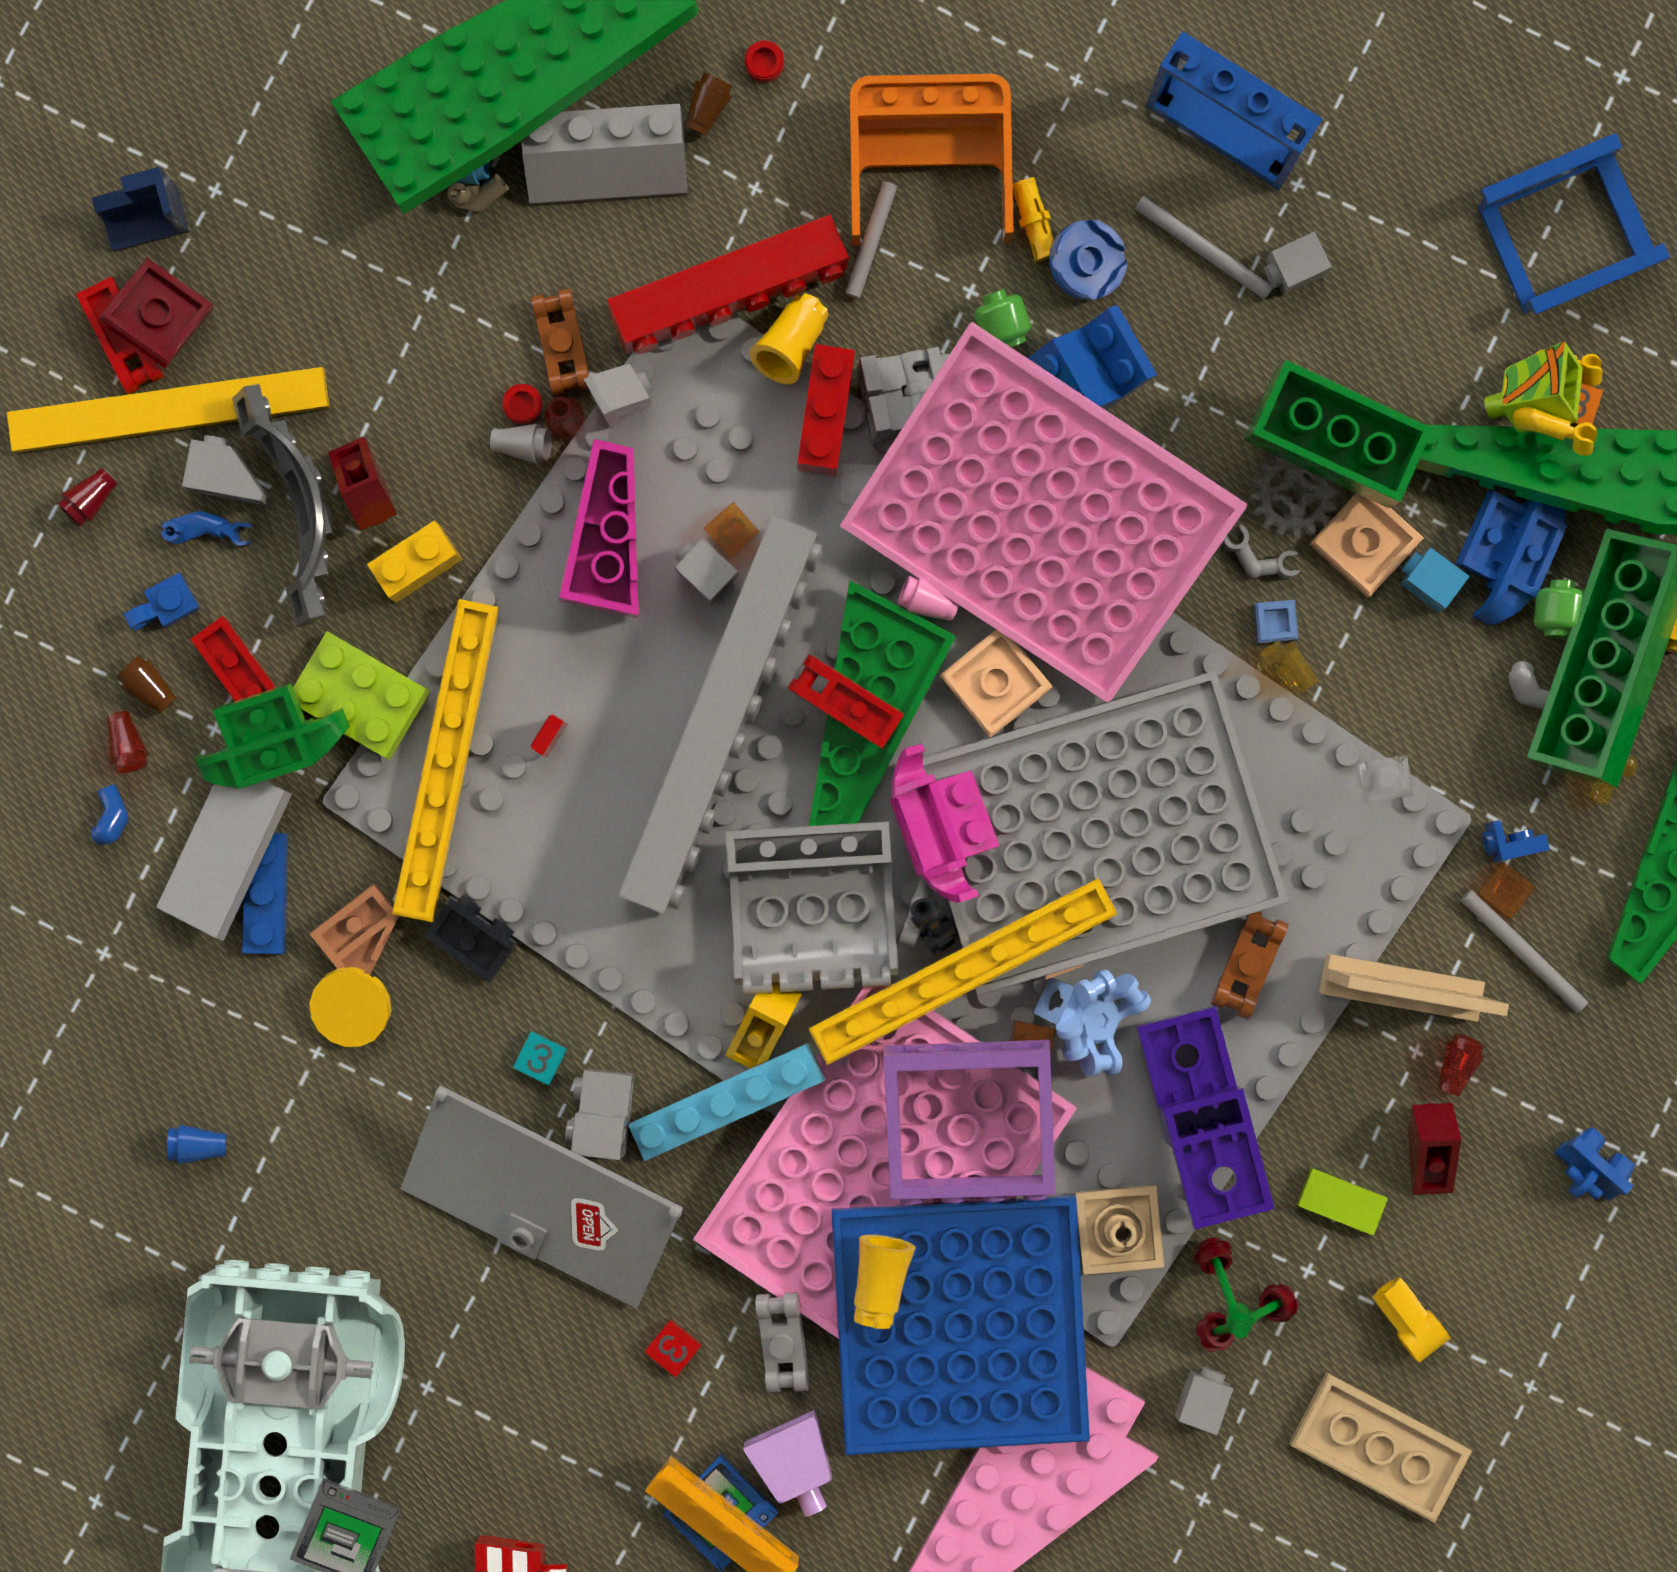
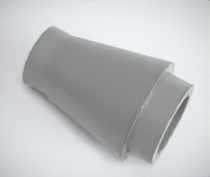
(523, 442)

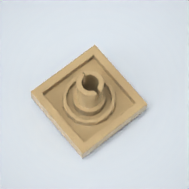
(1119, 1229)

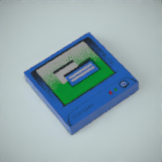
(736, 1489)

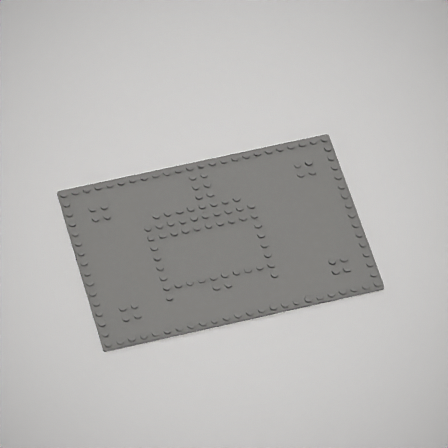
(557, 833)

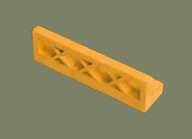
(719, 1520)

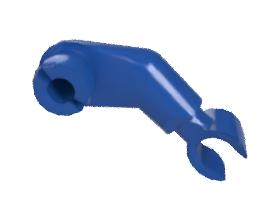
(200, 523)

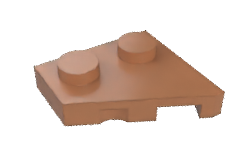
(357, 931)

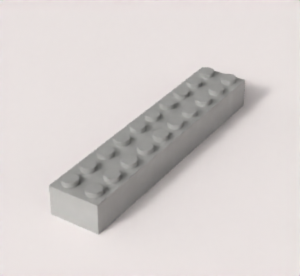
(720, 715)

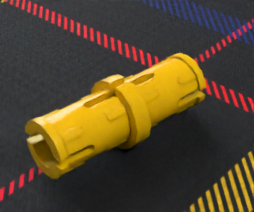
(1033, 218)

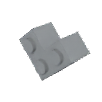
(603, 1115)

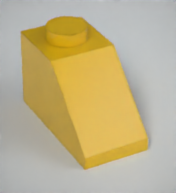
(762, 1026)

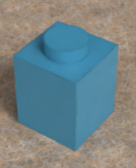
(1432, 578)

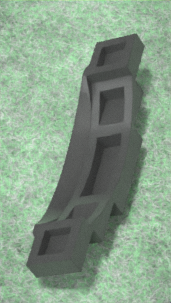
(304, 488)

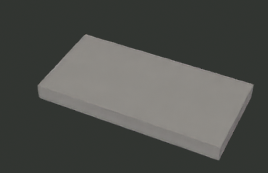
(223, 855)

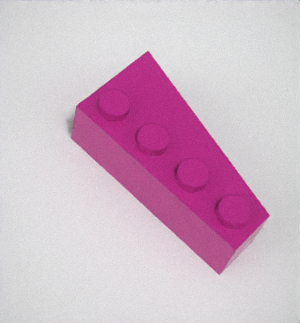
(602, 550)

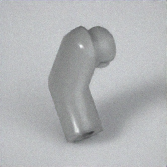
(1525, 686)

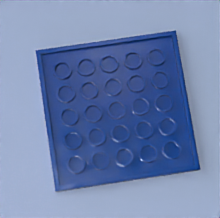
(981, 1331)

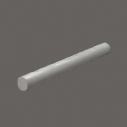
(1203, 247)
(1524, 951)

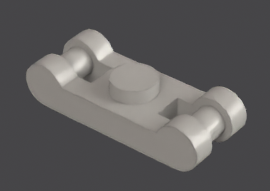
(782, 1342)

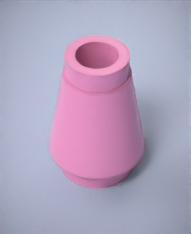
(924, 600)

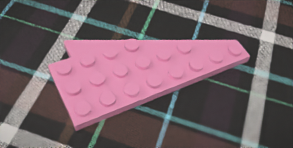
(1028, 1495)

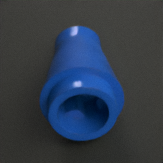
(194, 1144)

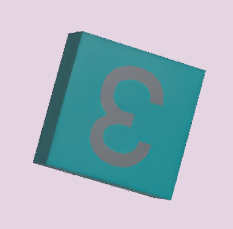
(540, 1058)

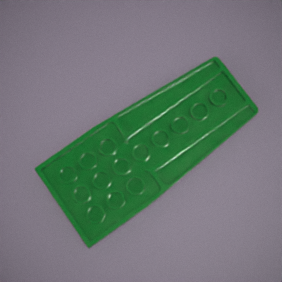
(493, 85)

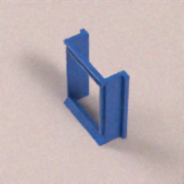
(1594, 155)

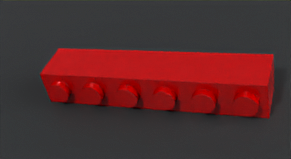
(728, 285)

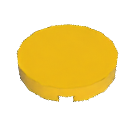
(350, 1007)

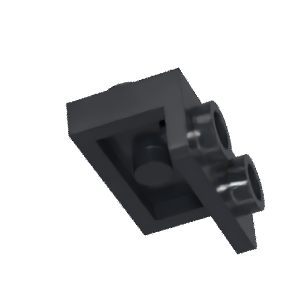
(471, 937)

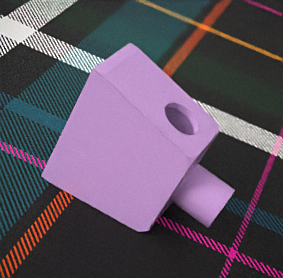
(793, 1461)

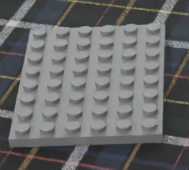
(1125, 794)

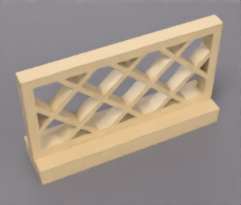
(1407, 988)

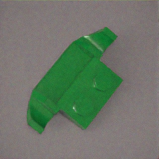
(268, 739)

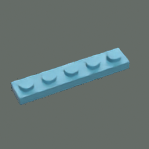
(726, 1101)

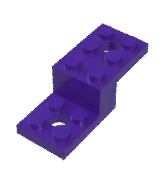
(1205, 1118)

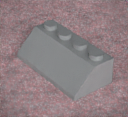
(606, 155)

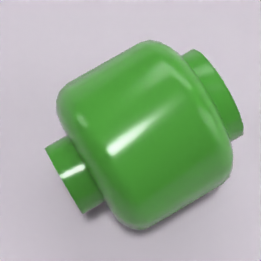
(1004, 317)
(1557, 608)

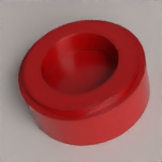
(764, 61)
(522, 404)

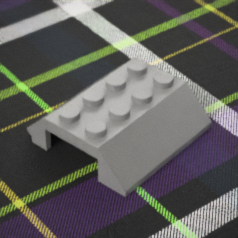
(812, 907)

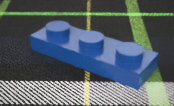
(267, 902)

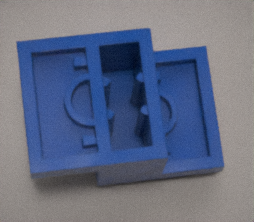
(1098, 359)

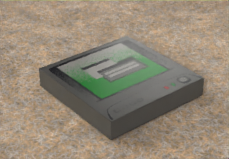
(344, 1530)

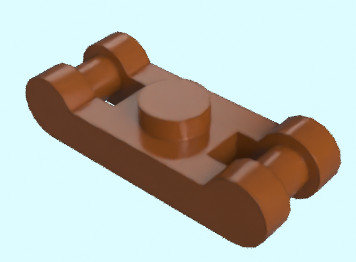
(561, 341)
(1249, 964)

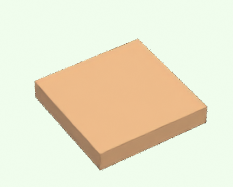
(1366, 542)
(995, 682)

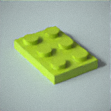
(373, 696)

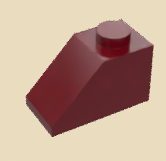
(362, 483)
(1433, 1148)

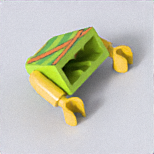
(1545, 395)

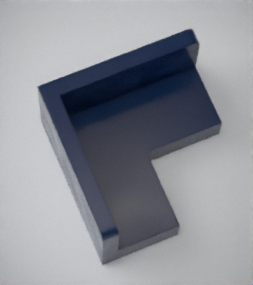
(142, 211)

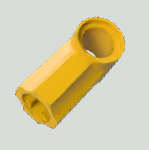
(1416, 1327)

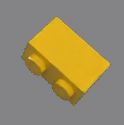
(414, 561)

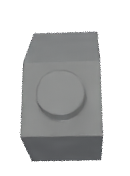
(620, 393)
(221, 472)

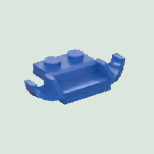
(1512, 551)

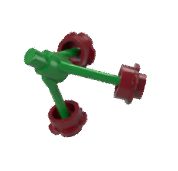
(1218, 1330)

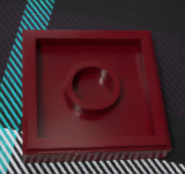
(156, 313)

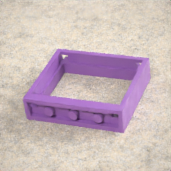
(969, 1056)

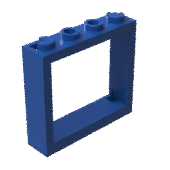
(1231, 110)

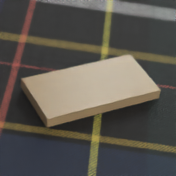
(1380, 1447)

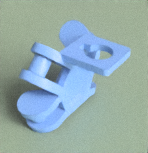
(1092, 1017)

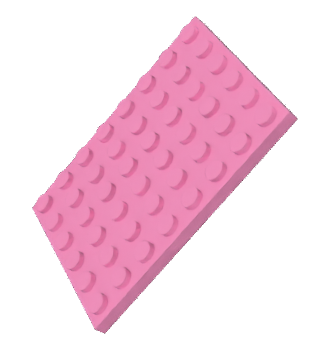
(1042, 513)
(833, 1153)

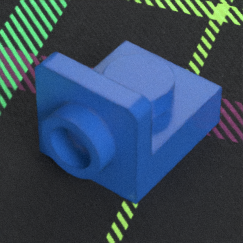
(1520, 843)

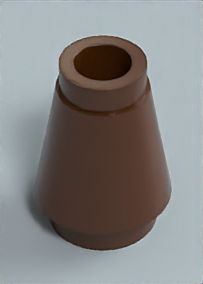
(707, 103)
(146, 684)

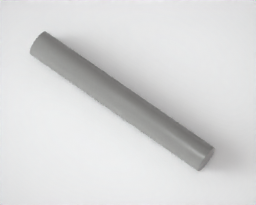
(871, 240)

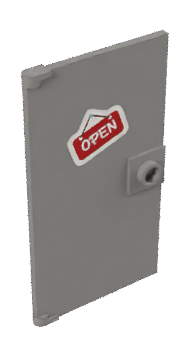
(540, 1197)

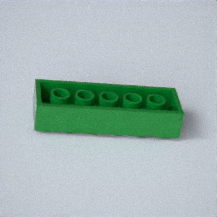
(1609, 660)

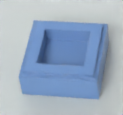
(1275, 621)

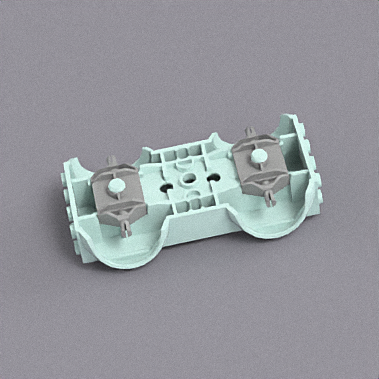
(287, 1358)

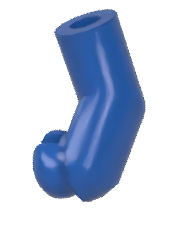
(113, 819)

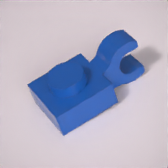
(168, 602)

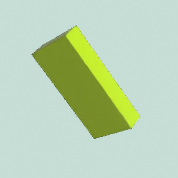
(1342, 1201)

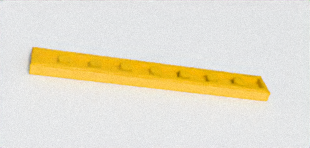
(161, 410)
(445, 760)
(962, 971)

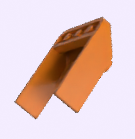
(930, 125)

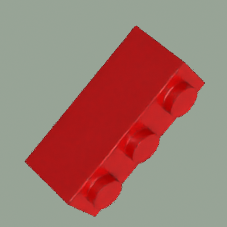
(826, 410)

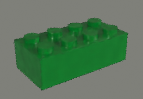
(1338, 434)

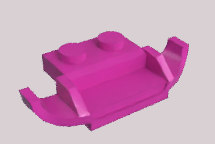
(940, 823)

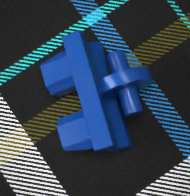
(1591, 1171)

